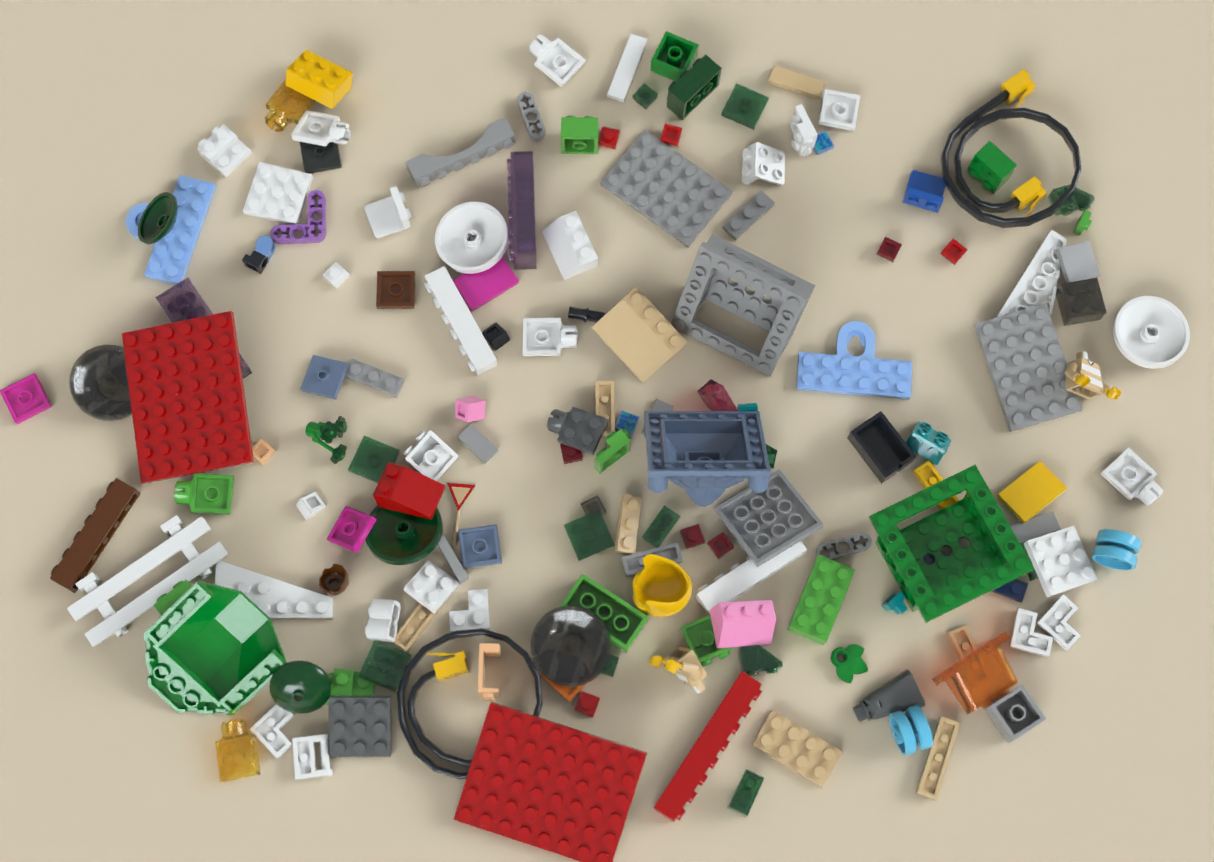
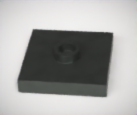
(320, 158)

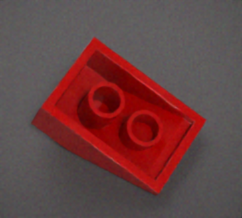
(408, 491)

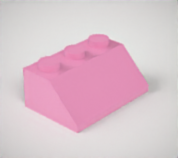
(743, 623)

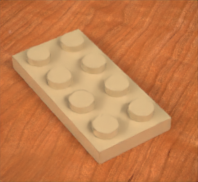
(797, 748)

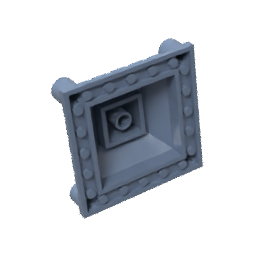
(705, 452)

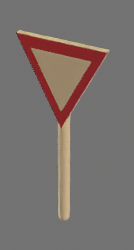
(460, 493)

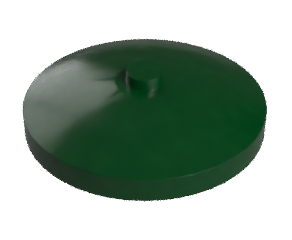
(403, 537)

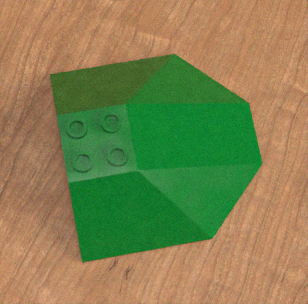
(211, 651)

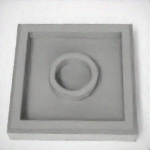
(1078, 262)

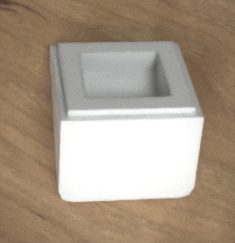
(310, 505)

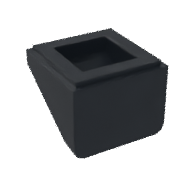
(496, 336)

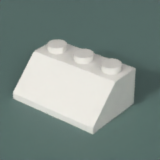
(570, 246)

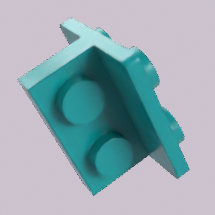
(928, 442)

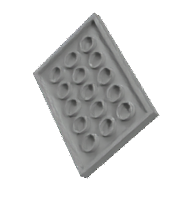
(666, 188)
(1027, 367)

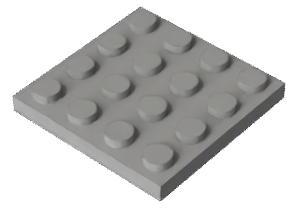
(769, 520)

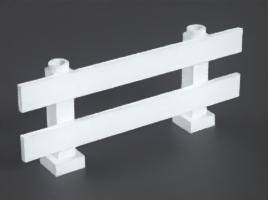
(99, 596)

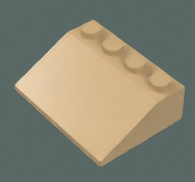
(639, 334)

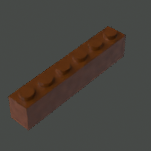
(95, 534)

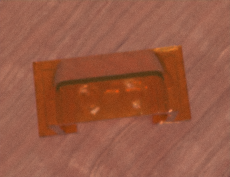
(980, 676)

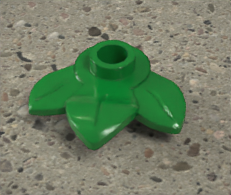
(851, 663)

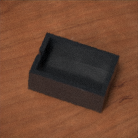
(881, 447)

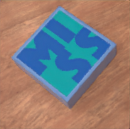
(823, 143)
(627, 421)

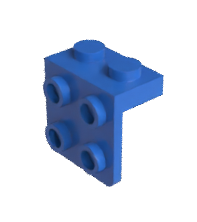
(924, 191)

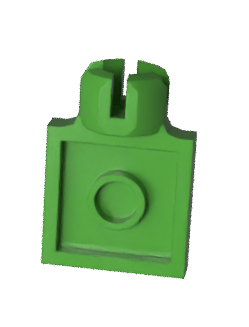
(206, 493)

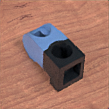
(261, 255)

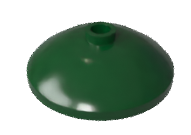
(158, 218)
(302, 679)

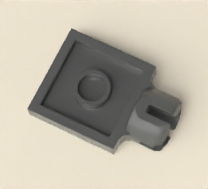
(578, 428)

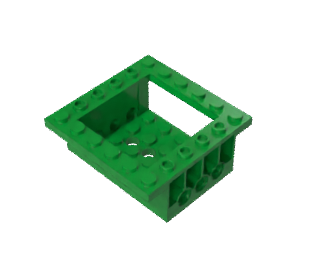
(969, 572)

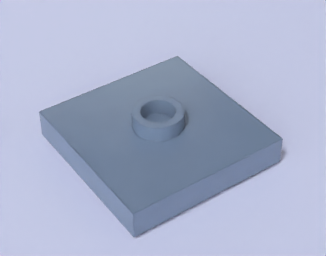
(324, 377)
(479, 546)

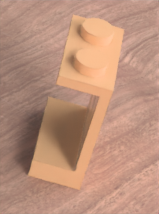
(487, 650)

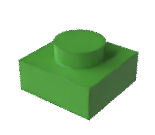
(1083, 222)

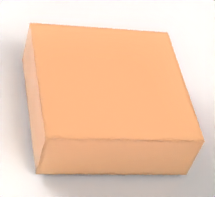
(262, 451)

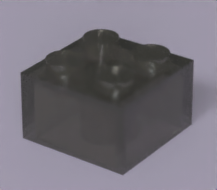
(1080, 301)

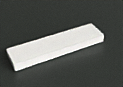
(627, 68)

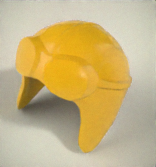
(661, 587)

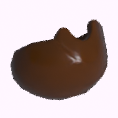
(334, 580)

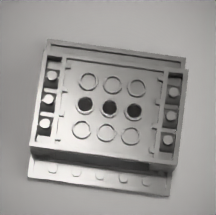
(712, 281)

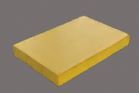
(1032, 492)

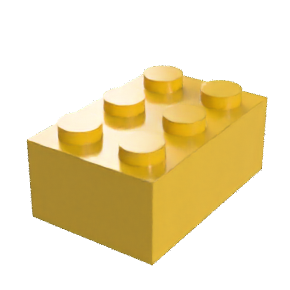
(319, 79)

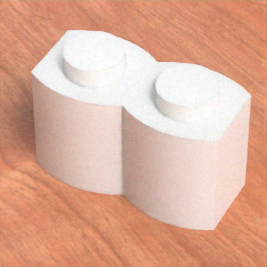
(383, 620)

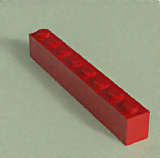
(707, 747)

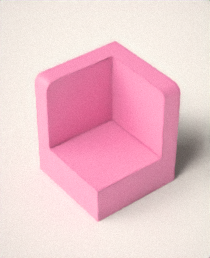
(470, 409)

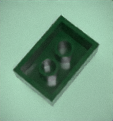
(693, 86)

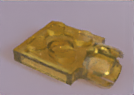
(286, 107)
(237, 752)

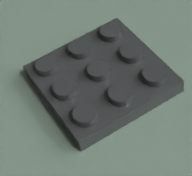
(359, 726)

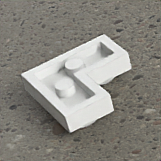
(476, 616)
(1055, 623)
(1025, 638)
(269, 732)

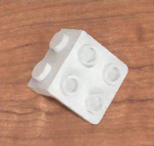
(763, 163)
(388, 214)

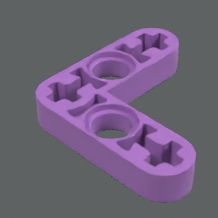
(308, 229)

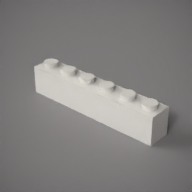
(460, 320)
(744, 578)

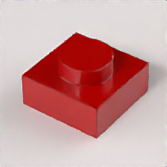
(671, 135)
(608, 137)
(953, 251)
(587, 704)

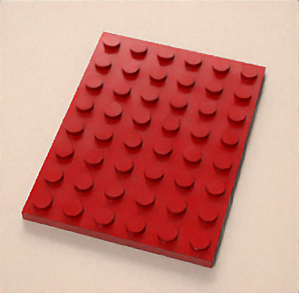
(187, 397)
(549, 785)

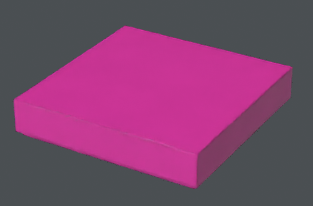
(25, 398)
(351, 529)

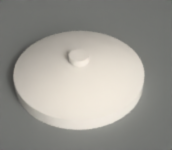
(472, 237)
(1151, 332)

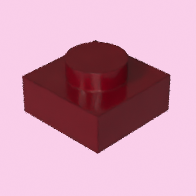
(889, 249)
(570, 454)
(692, 536)
(720, 545)

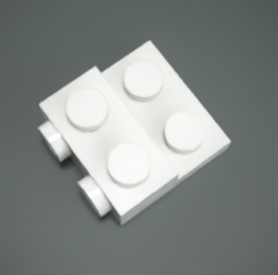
(803, 130)
(223, 150)
(429, 455)

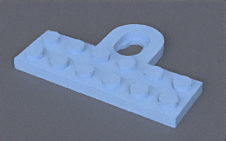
(173, 252)
(853, 374)

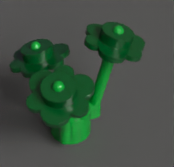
(327, 432)

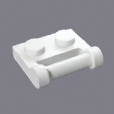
(305, 757)

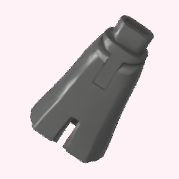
(891, 697)

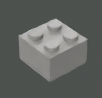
(1015, 714)

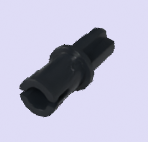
(585, 314)

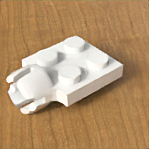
(556, 59)
(321, 129)
(547, 336)
(1133, 478)

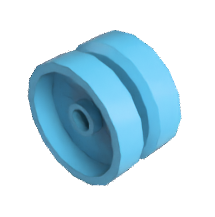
(1116, 549)
(910, 730)

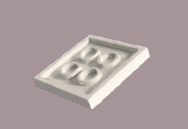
(278, 194)
(1060, 561)

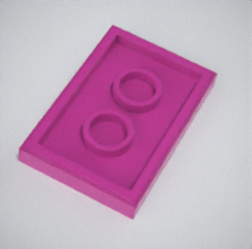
(486, 285)

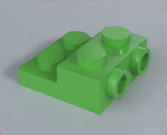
(615, 447)
(701, 639)
(349, 683)

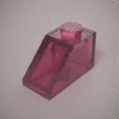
(716, 397)

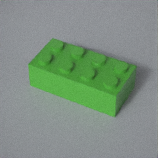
(821, 599)
(620, 618)

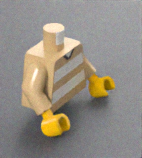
(1085, 379)
(685, 665)

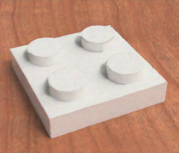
(839, 109)
(431, 586)

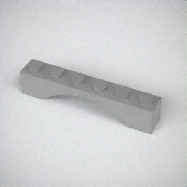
(428, 168)

